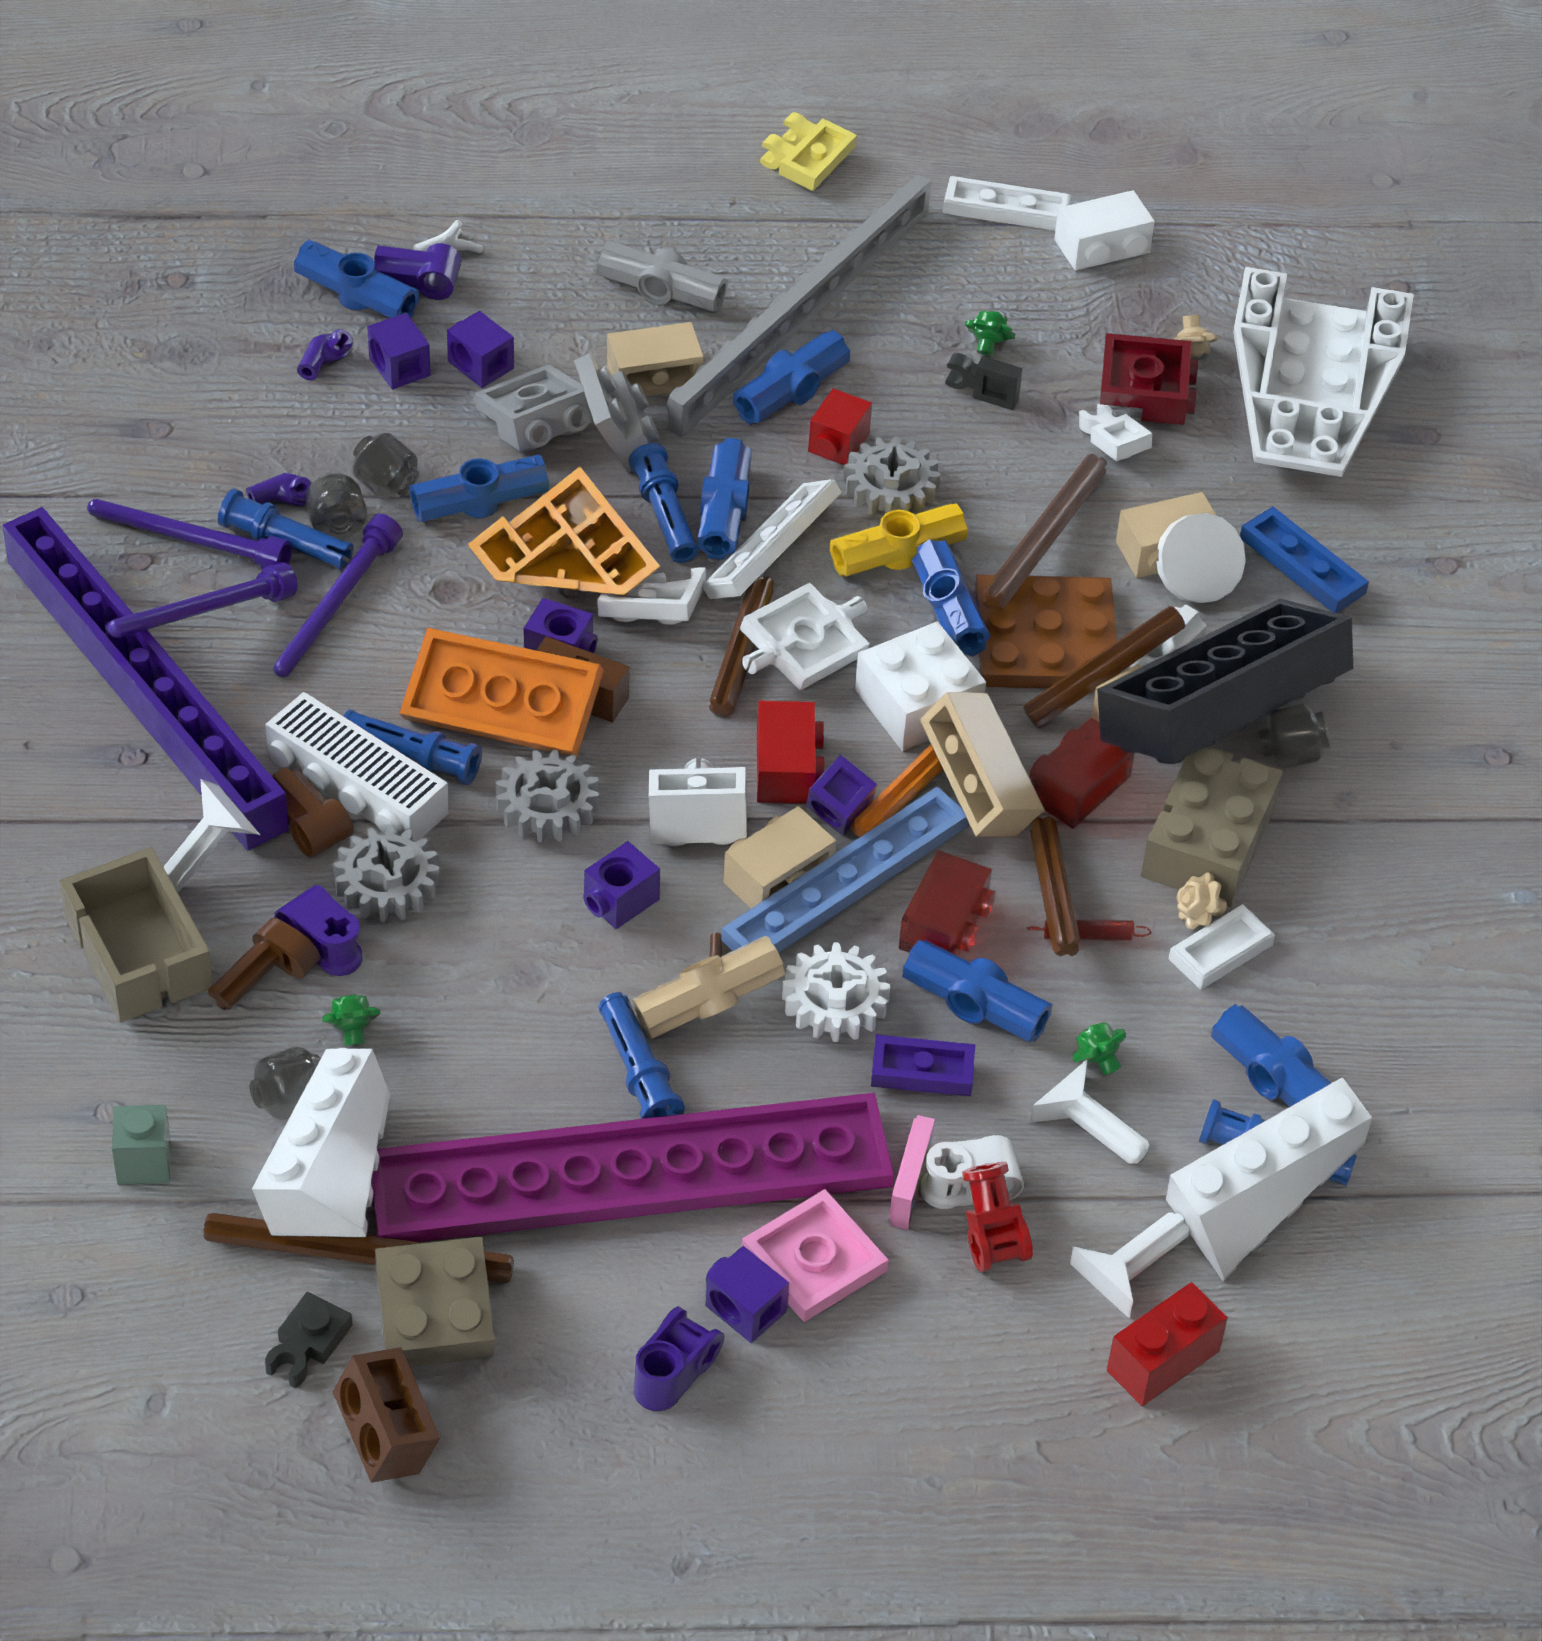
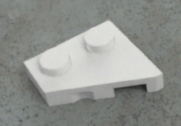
(656, 599)

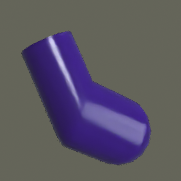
(324, 350)
(282, 488)

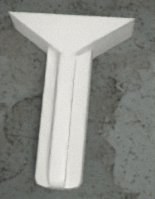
(219, 818)
(1070, 1101)
(1113, 1272)

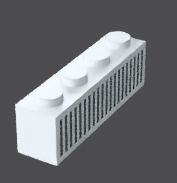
(356, 768)

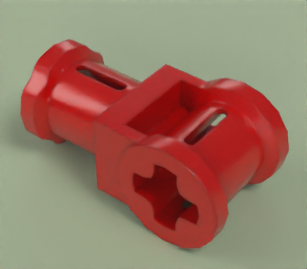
(996, 1223)

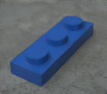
(1304, 560)

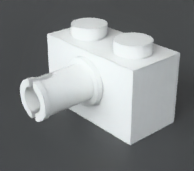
(697, 804)

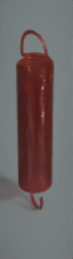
(1100, 929)

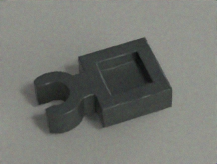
(991, 379)
(308, 1332)

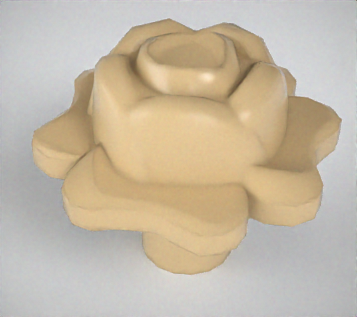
(1198, 335)
(1200, 901)

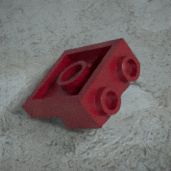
(1149, 376)

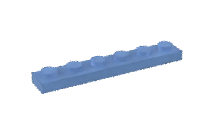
(850, 873)

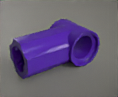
(430, 270)

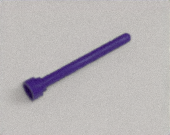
(378, 538)
(264, 552)
(273, 583)

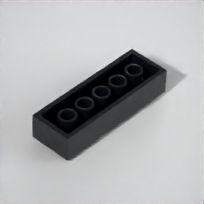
(1225, 680)

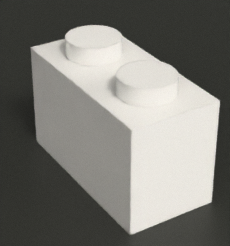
(1104, 230)

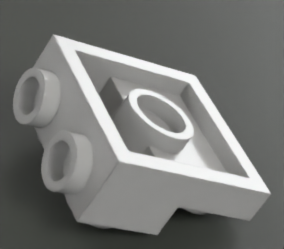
(535, 407)
(616, 409)

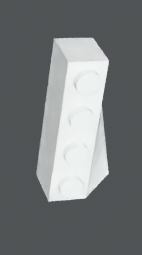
(327, 1151)
(1266, 1173)

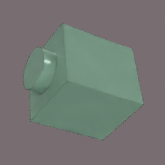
(141, 1144)

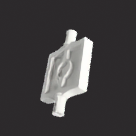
(804, 635)

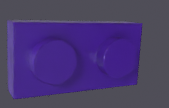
(923, 1065)

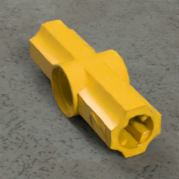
(897, 539)

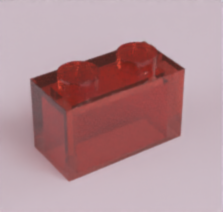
(1079, 774)
(948, 905)

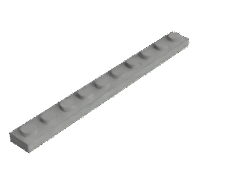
(797, 306)

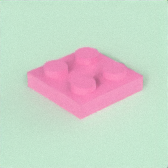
(817, 1253)

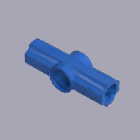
(355, 280)
(791, 377)
(479, 488)
(724, 498)
(951, 597)
(977, 990)
(1272, 1063)

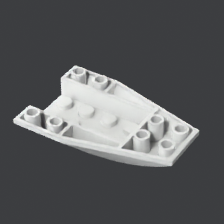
(1314, 370)

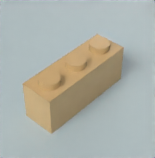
(981, 764)

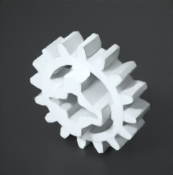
(835, 992)

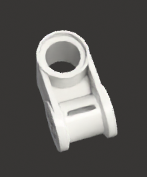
(958, 1158)

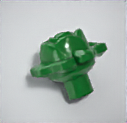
(989, 329)
(351, 1016)
(1099, 1046)

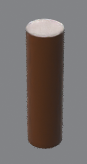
(715, 944)

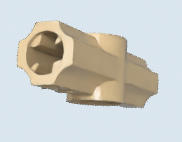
(708, 987)

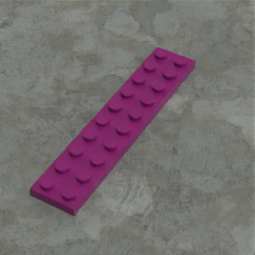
(630, 1168)

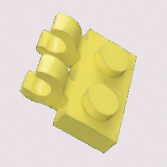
(807, 150)

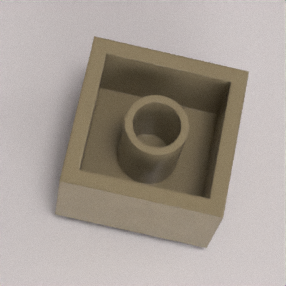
(435, 1301)

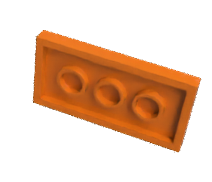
(501, 692)

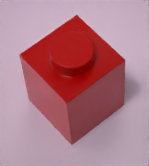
(839, 426)

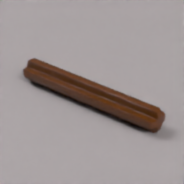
(1104, 666)
(732, 670)
(1054, 886)

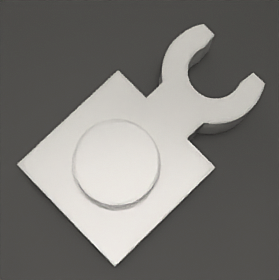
(1115, 436)

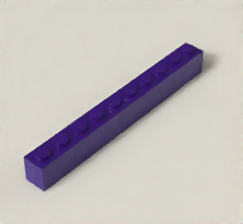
(143, 674)

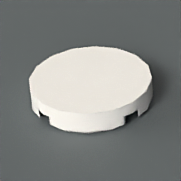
(1200, 558)

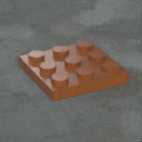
(1045, 629)

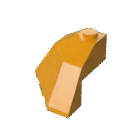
(566, 542)

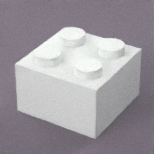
(908, 676)

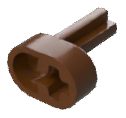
(273, 945)

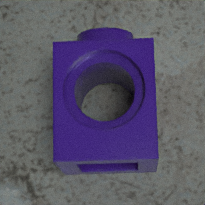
(480, 349)
(399, 351)
(560, 623)
(841, 794)
(621, 885)
(746, 1293)

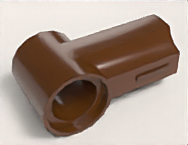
(311, 818)

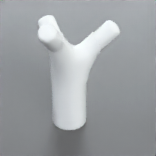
(450, 238)

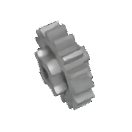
(891, 476)
(547, 795)
(386, 873)

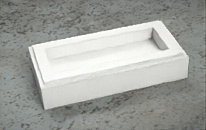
(1221, 947)

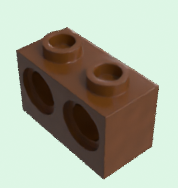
(386, 1414)

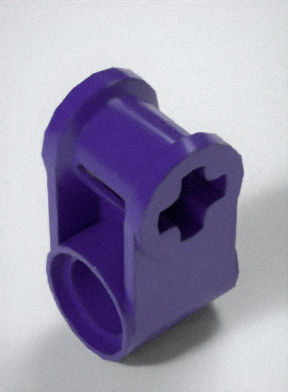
(327, 927)
(679, 1353)

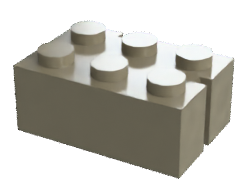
(1212, 821)
(136, 934)

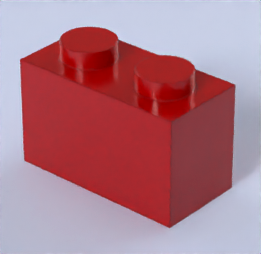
(787, 751)
(1166, 1343)

